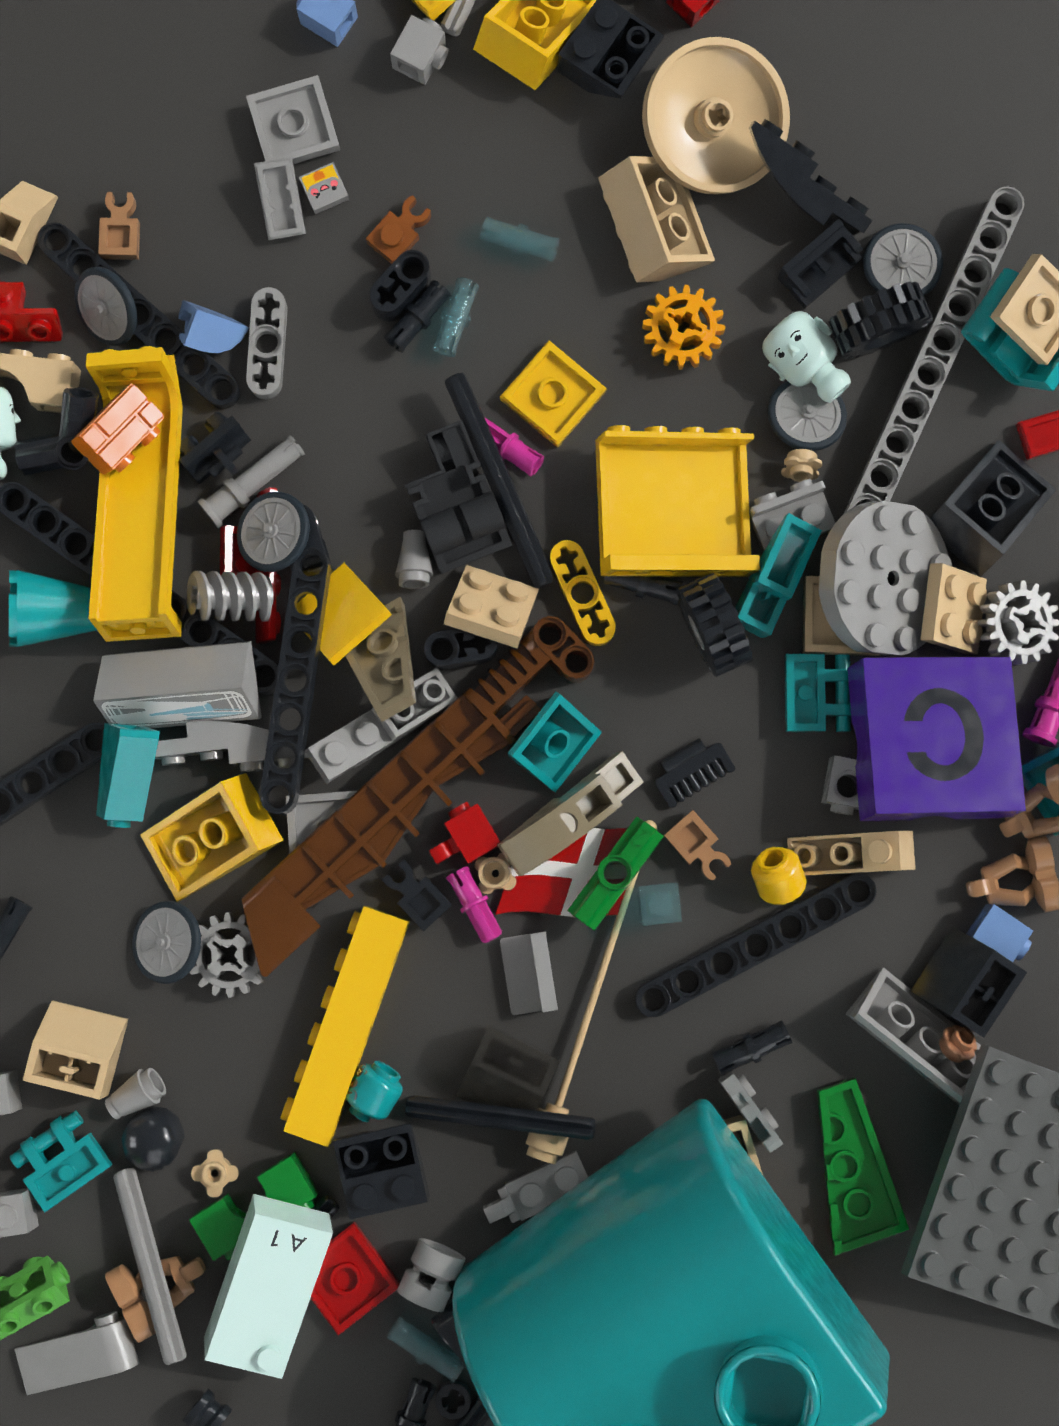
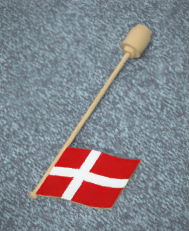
(552, 891)

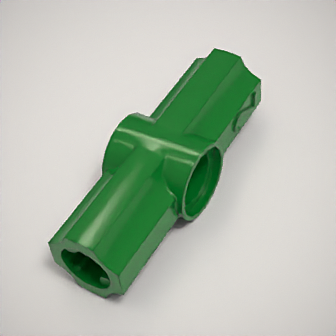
(632, 853)

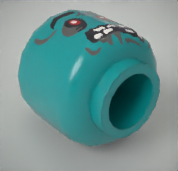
(374, 1091)

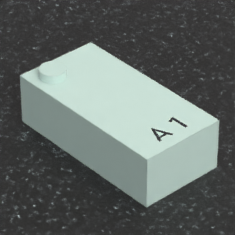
(267, 1286)

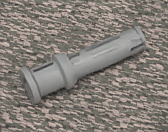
(237, 492)

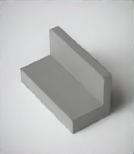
(528, 973)

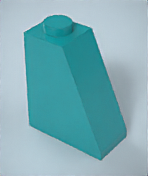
(125, 773)

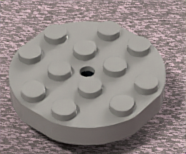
(878, 576)

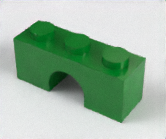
(222, 1220)

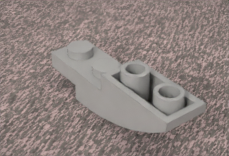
(369, 736)
(209, 739)

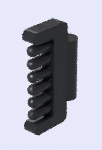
(689, 761)

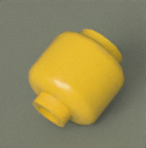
(778, 875)

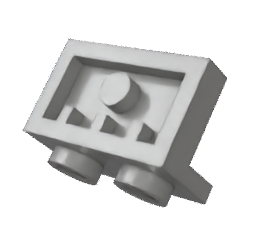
(803, 501)

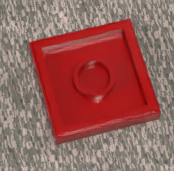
(351, 1279)

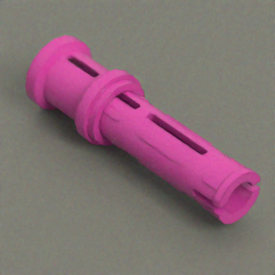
(1046, 718)

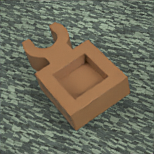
(119, 234)
(693, 841)

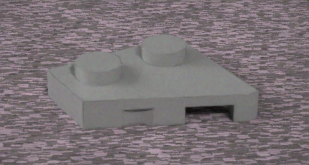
(759, 1120)

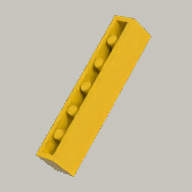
(345, 1026)

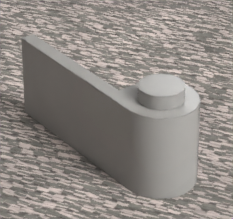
(78, 1356)

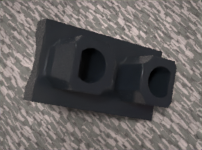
(216, 450)

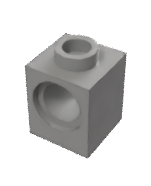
(839, 767)

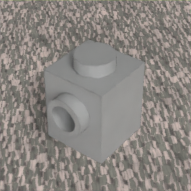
(419, 49)

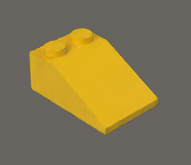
(529, 35)
(211, 836)

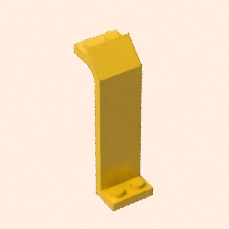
(138, 506)

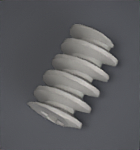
(230, 593)

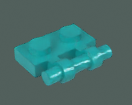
(805, 693)
(67, 1171)

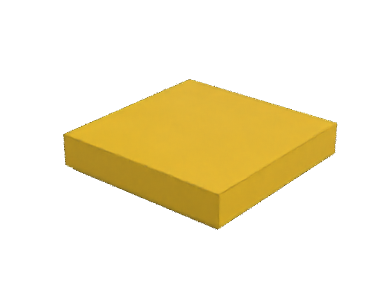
(553, 393)
(349, 614)

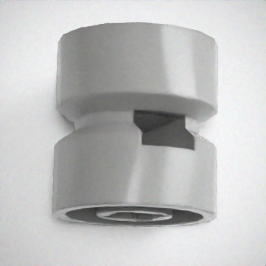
(436, 1261)

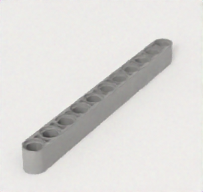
(929, 357)

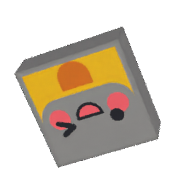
(324, 188)

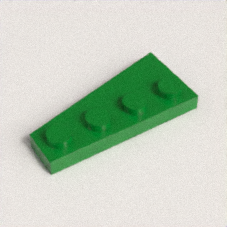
(857, 1178)

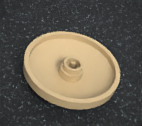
(702, 112)

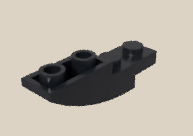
(792, 171)

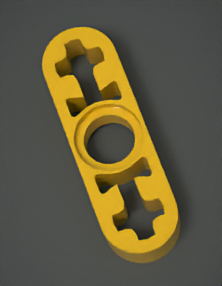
(580, 563)

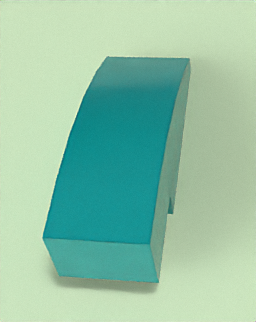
(778, 575)

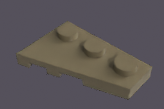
(385, 664)

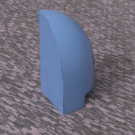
(209, 330)

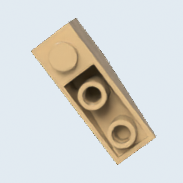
(855, 852)

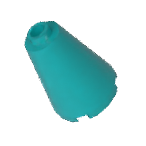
(46, 609)

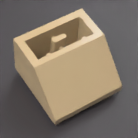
(76, 1050)

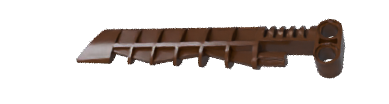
(379, 813)

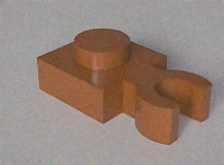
(396, 233)

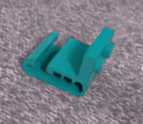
(1001, 349)

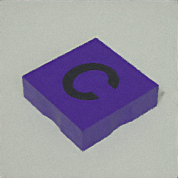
(936, 738)

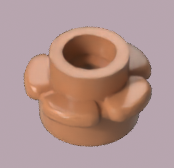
(958, 1043)

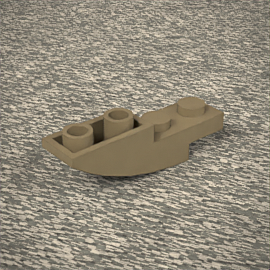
(572, 815)

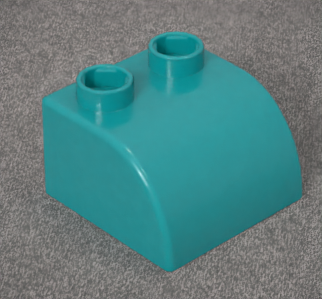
(667, 1301)

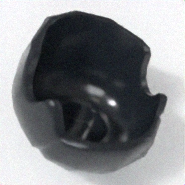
(152, 1138)

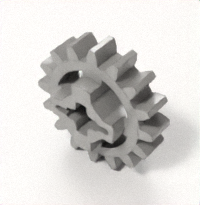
(1015, 625)
(217, 967)

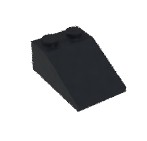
(991, 508)

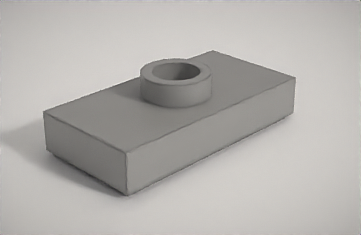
(280, 198)

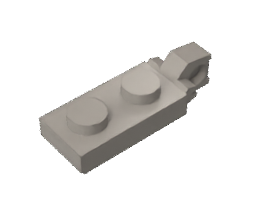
(536, 1189)

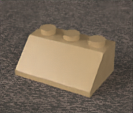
(654, 220)

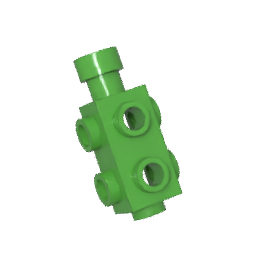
(31, 1293)

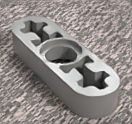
(278, 316)

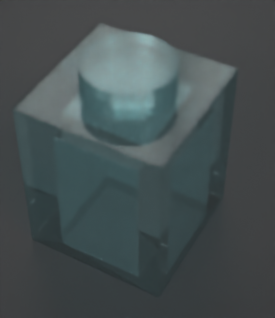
(659, 904)

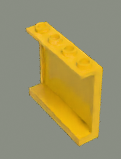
(674, 502)

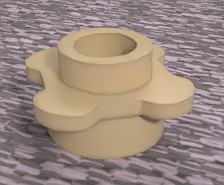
(801, 465)
(488, 883)
(217, 1162)

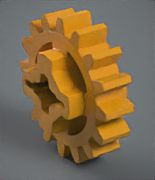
(670, 320)

